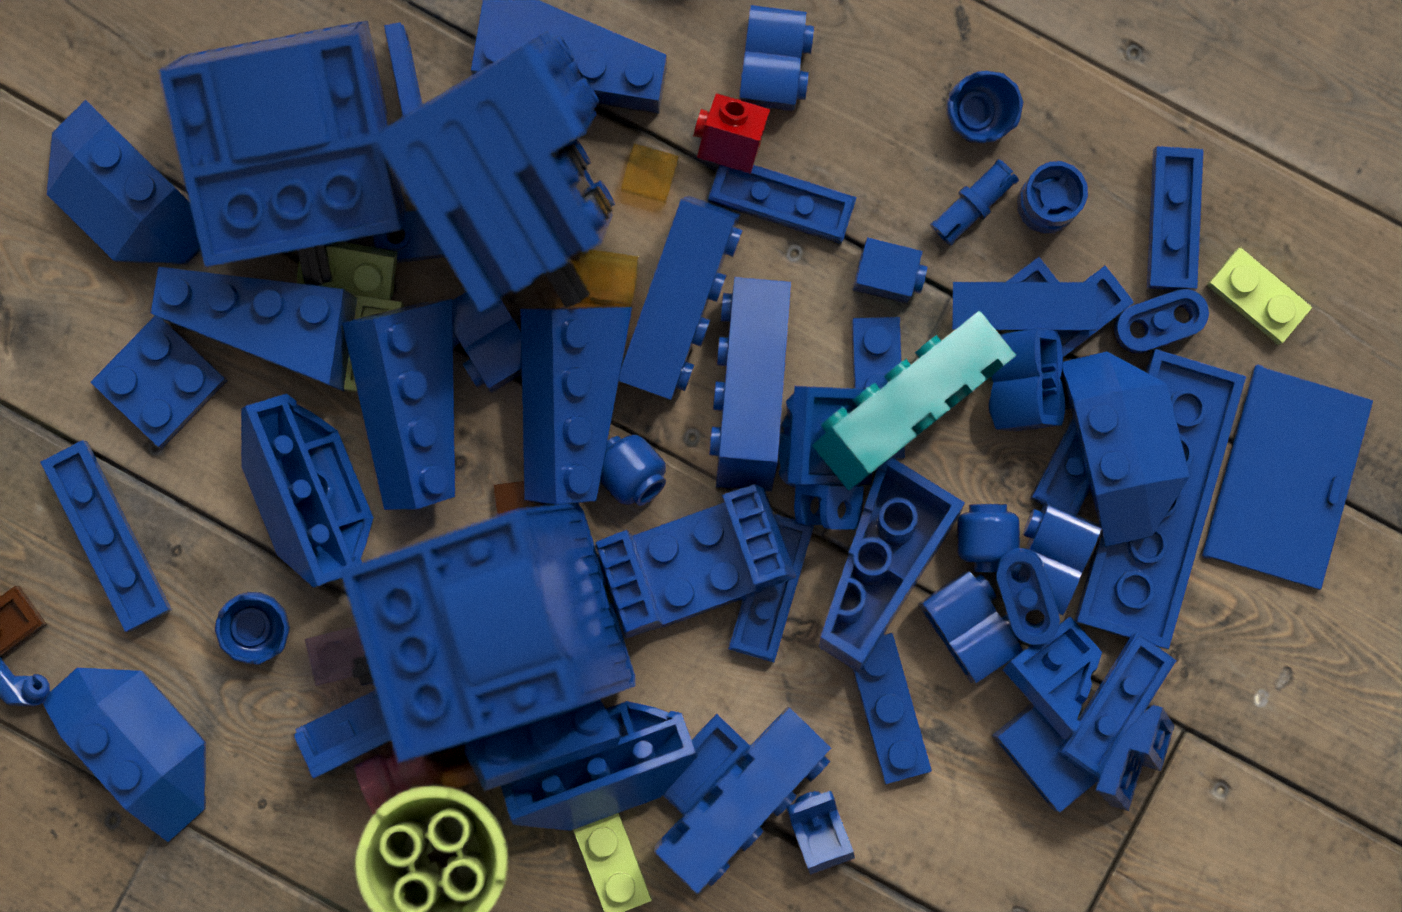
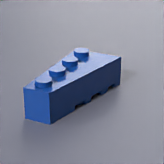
(614, 65)
(679, 296)
(265, 318)
(753, 383)
(569, 397)
(407, 400)
(891, 549)
(742, 800)

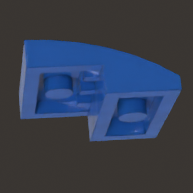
(1140, 746)

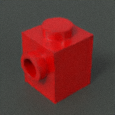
(731, 132)

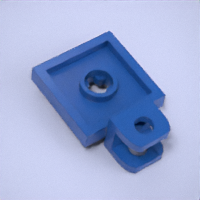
(808, 469)

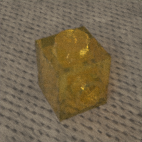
(608, 277)

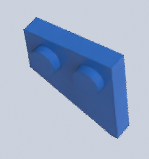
(1057, 675)

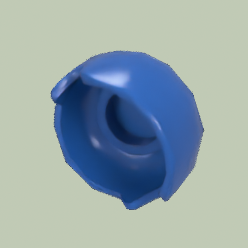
(984, 106)
(252, 628)

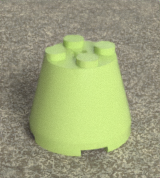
(395, 848)

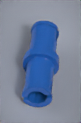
(974, 202)

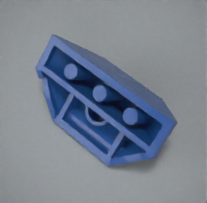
(118, 193)
(1126, 444)
(304, 488)
(133, 744)
(646, 763)

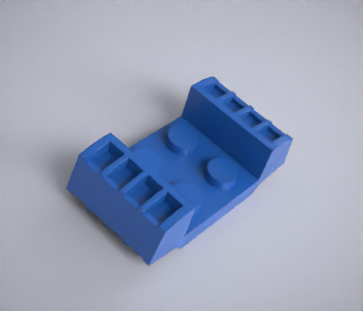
(695, 562)

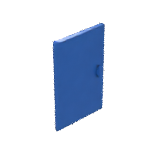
(1281, 472)

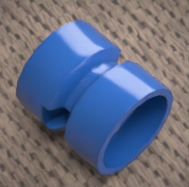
(1052, 197)

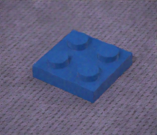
(159, 381)

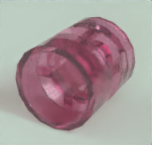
(386, 778)

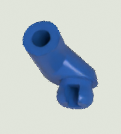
(22, 689)

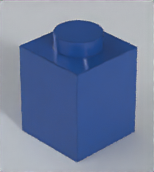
(889, 271)

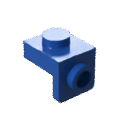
(819, 831)

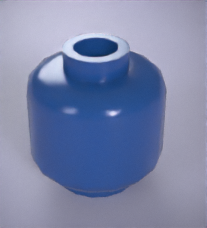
(632, 470)
(987, 535)

